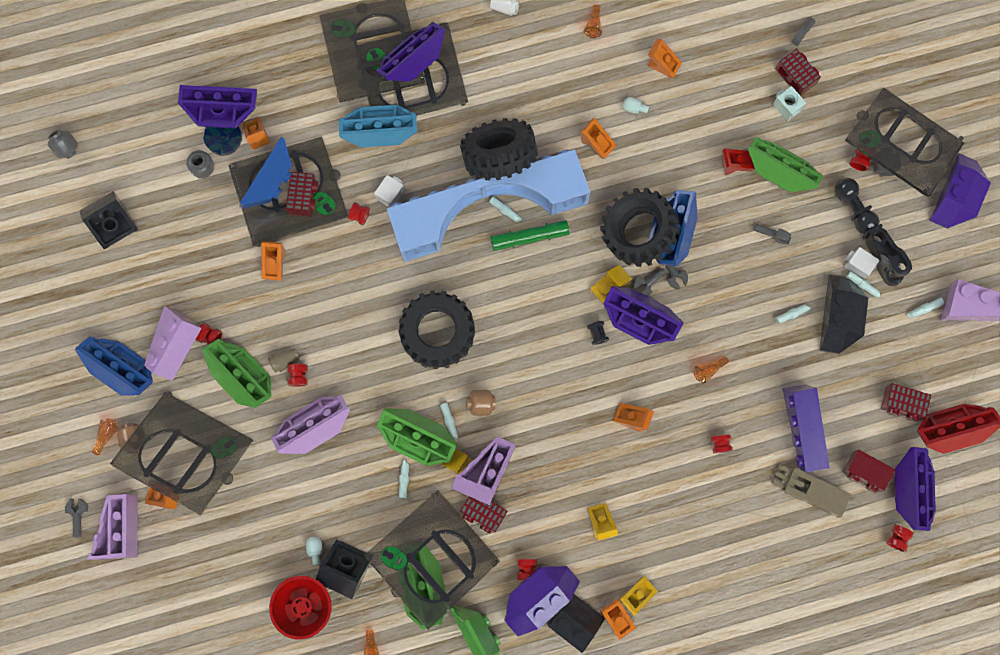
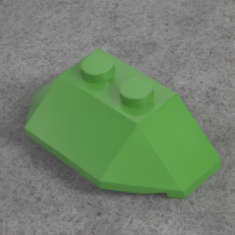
(783, 166)
(238, 373)
(416, 436)
(420, 586)
(476, 631)

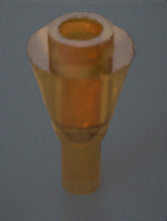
(593, 27)
(706, 371)
(106, 430)
(370, 646)

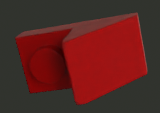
(736, 160)

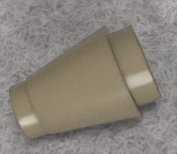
(282, 359)

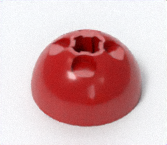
(290, 601)

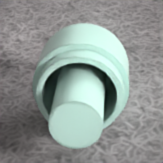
(634, 105)
(314, 549)

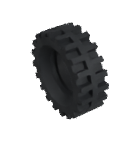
(486, 162)
(624, 211)
(430, 355)

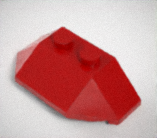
(958, 427)

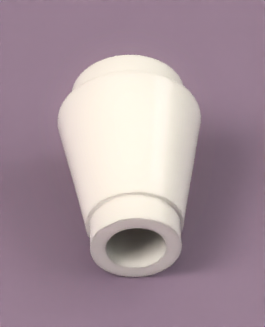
(505, 6)

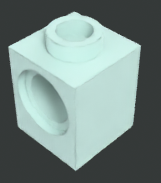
(786, 110)

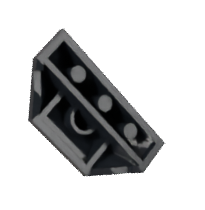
(843, 315)

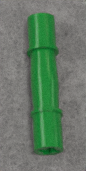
(530, 235)

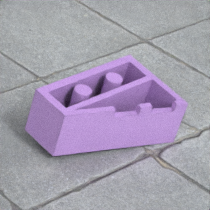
(971, 302)
(171, 343)
(485, 472)
(117, 529)

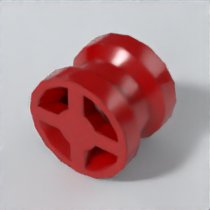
(359, 213)
(721, 443)

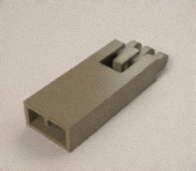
(819, 493)

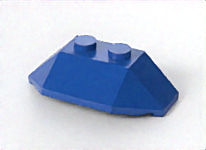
(270, 178)
(686, 210)
(115, 365)

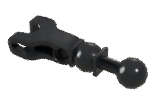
(867, 223)

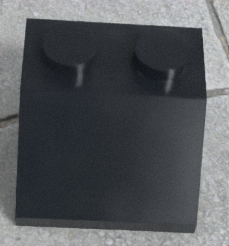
(108, 220)
(343, 569)
(577, 623)

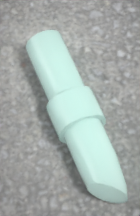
(505, 209)
(863, 284)
(926, 308)
(791, 314)
(449, 420)
(403, 480)

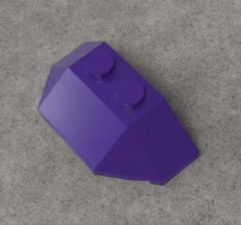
(413, 54)
(217, 105)
(961, 193)
(641, 316)
(916, 489)
(539, 598)

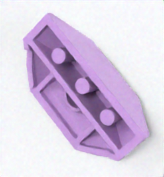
(311, 426)

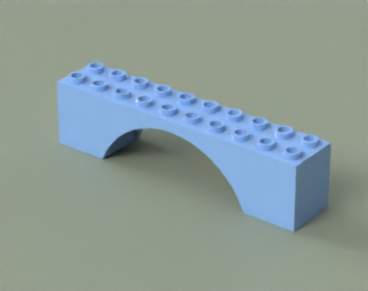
(551, 182)

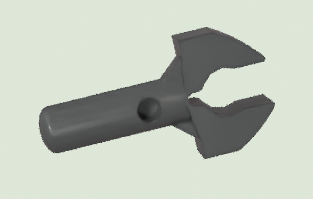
(803, 31)
(781, 235)
(676, 274)
(648, 282)
(76, 515)

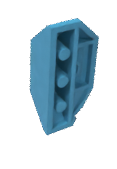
(378, 126)

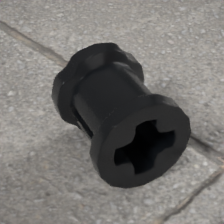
(598, 333)

